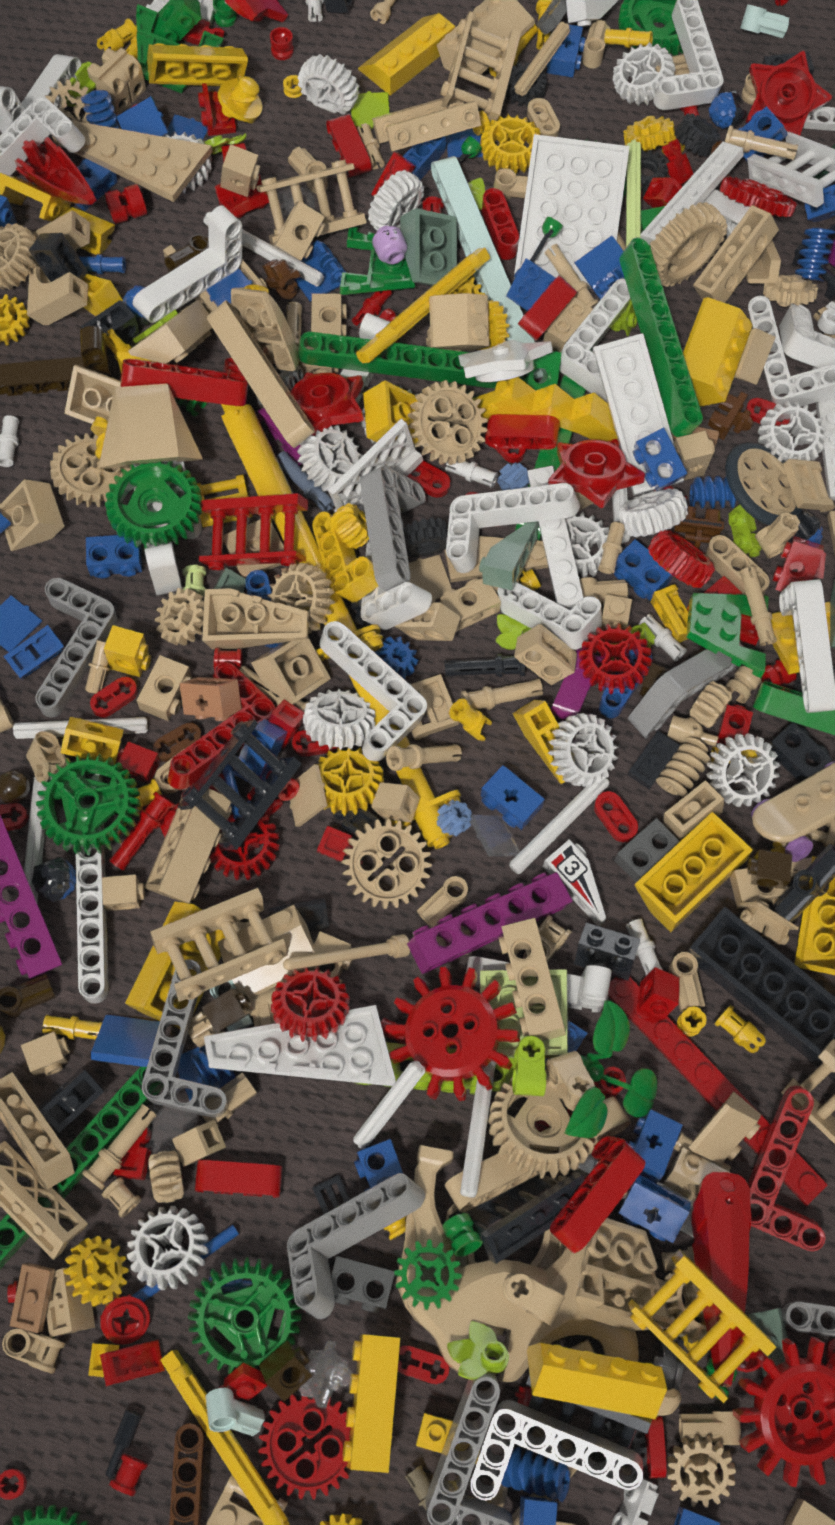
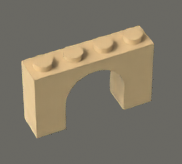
(67, 294)

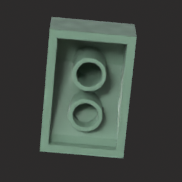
(430, 244)

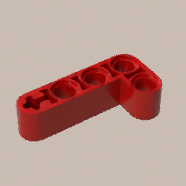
(598, 1194)

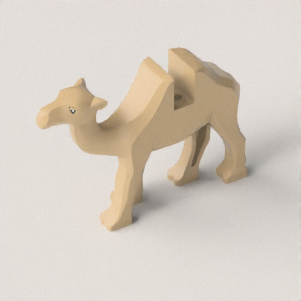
(482, 1295)

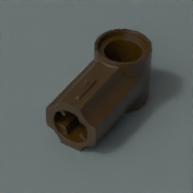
(197, 244)
(28, 996)

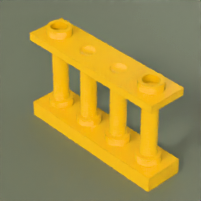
(730, 1318)

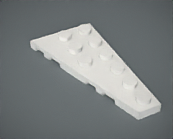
(350, 1055)

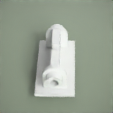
(635, 1501)

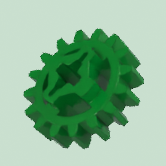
(417, 1284)

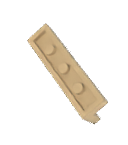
(23, 1205)

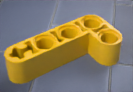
(349, 575)

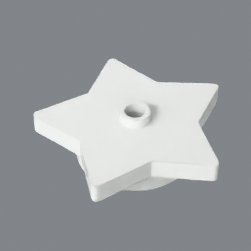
(503, 360)

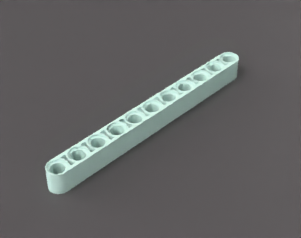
(474, 235)

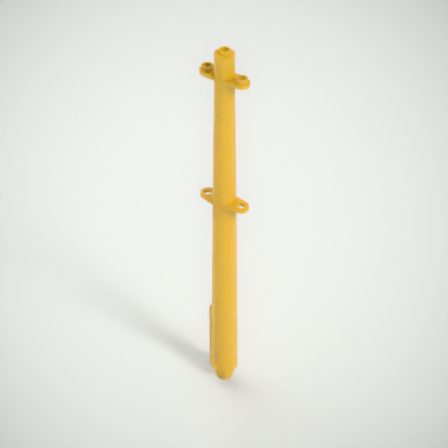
(270, 480)

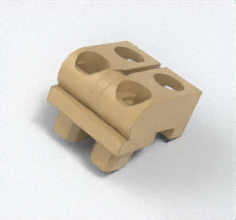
(119, 77)

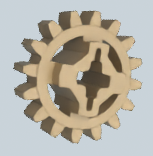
(62, 91)
(791, 290)
(181, 616)
(701, 1484)

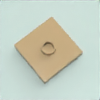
(253, 546)

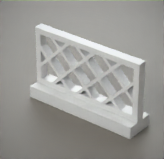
(402, 459)

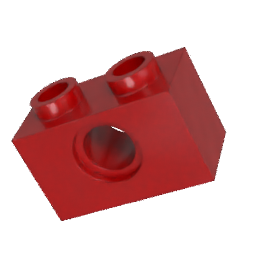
(802, 551)

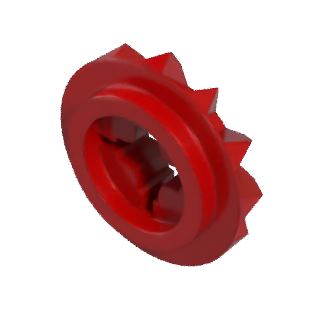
(133, 1329)

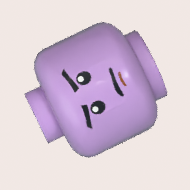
(389, 244)

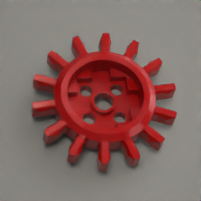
(474, 1046)
(809, 1439)

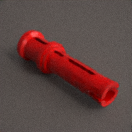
(149, 819)

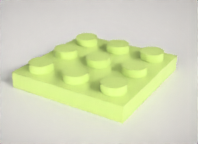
(553, 1047)

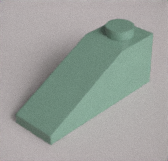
(508, 557)

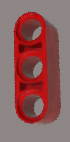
(349, 144)
(500, 223)
(547, 307)
(522, 431)
(238, 1177)

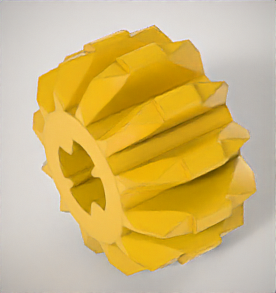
(350, 525)

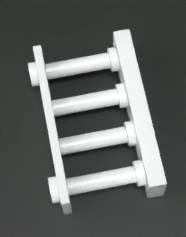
(788, 180)

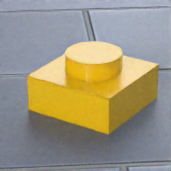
(95, 1366)

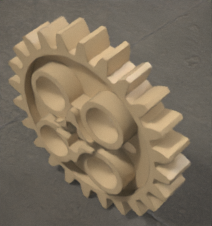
(449, 400)
(77, 467)
(402, 882)

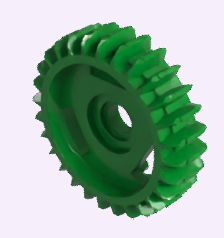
(647, 13)
(152, 487)
(81, 822)
(221, 1308)

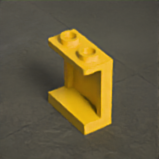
(17, 189)

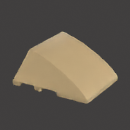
(267, 326)
(146, 428)
(614, 1272)

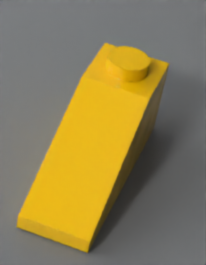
(100, 294)
(537, 726)

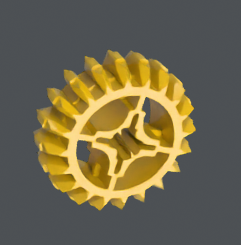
(511, 136)
(360, 786)

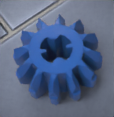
(398, 656)

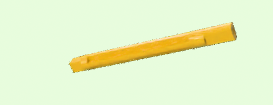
(420, 307)
(224, 1443)

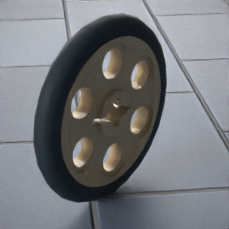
(763, 482)

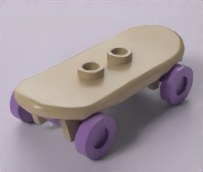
(798, 812)

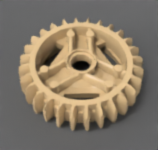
(688, 242)
(519, 1133)

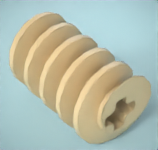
(684, 767)

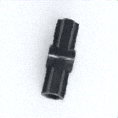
(799, 894)

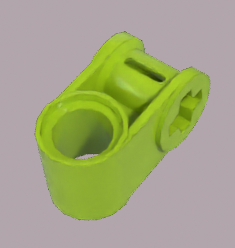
(529, 1072)

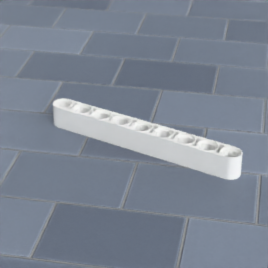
(91, 919)

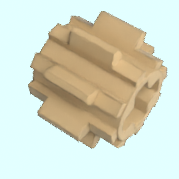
(199, 1028)

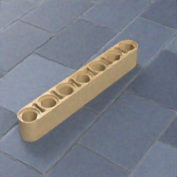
(260, 374)
(498, 1176)

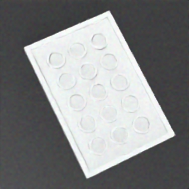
(577, 186)

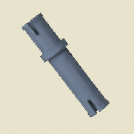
(300, 477)

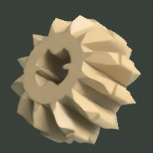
(710, 704)
(166, 1176)

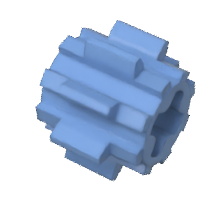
(513, 477)
(454, 818)

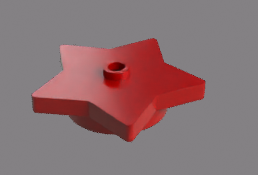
(257, 9)
(790, 80)
(329, 399)
(595, 469)

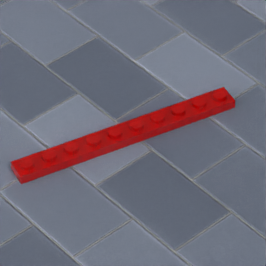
(708, 1081)

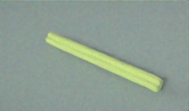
(633, 192)

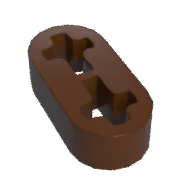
(174, 737)

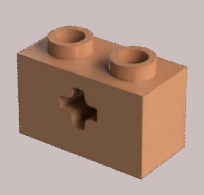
(210, 697)

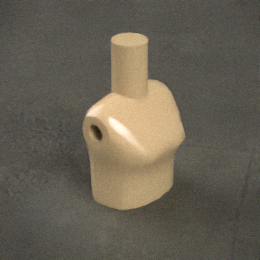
(689, 727)

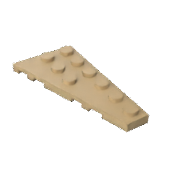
(146, 159)

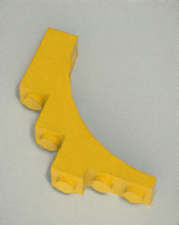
(583, 415)

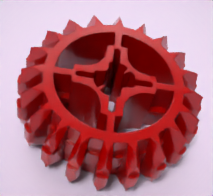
(681, 559)
(628, 673)
(252, 841)
(296, 994)

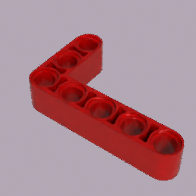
(189, 382)
(208, 745)
(777, 1171)

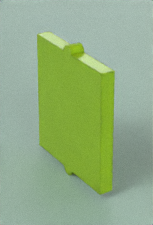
(369, 106)
(155, 326)

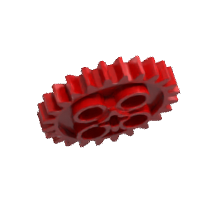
(759, 195)
(291, 1420)

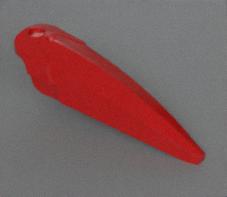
(54, 172)
(722, 1249)

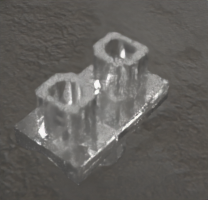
(329, 1374)

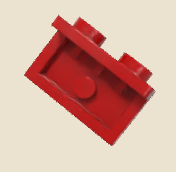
(240, 204)

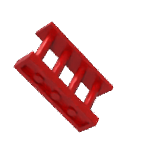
(241, 509)

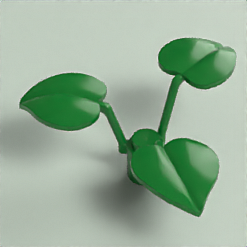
(591, 1113)

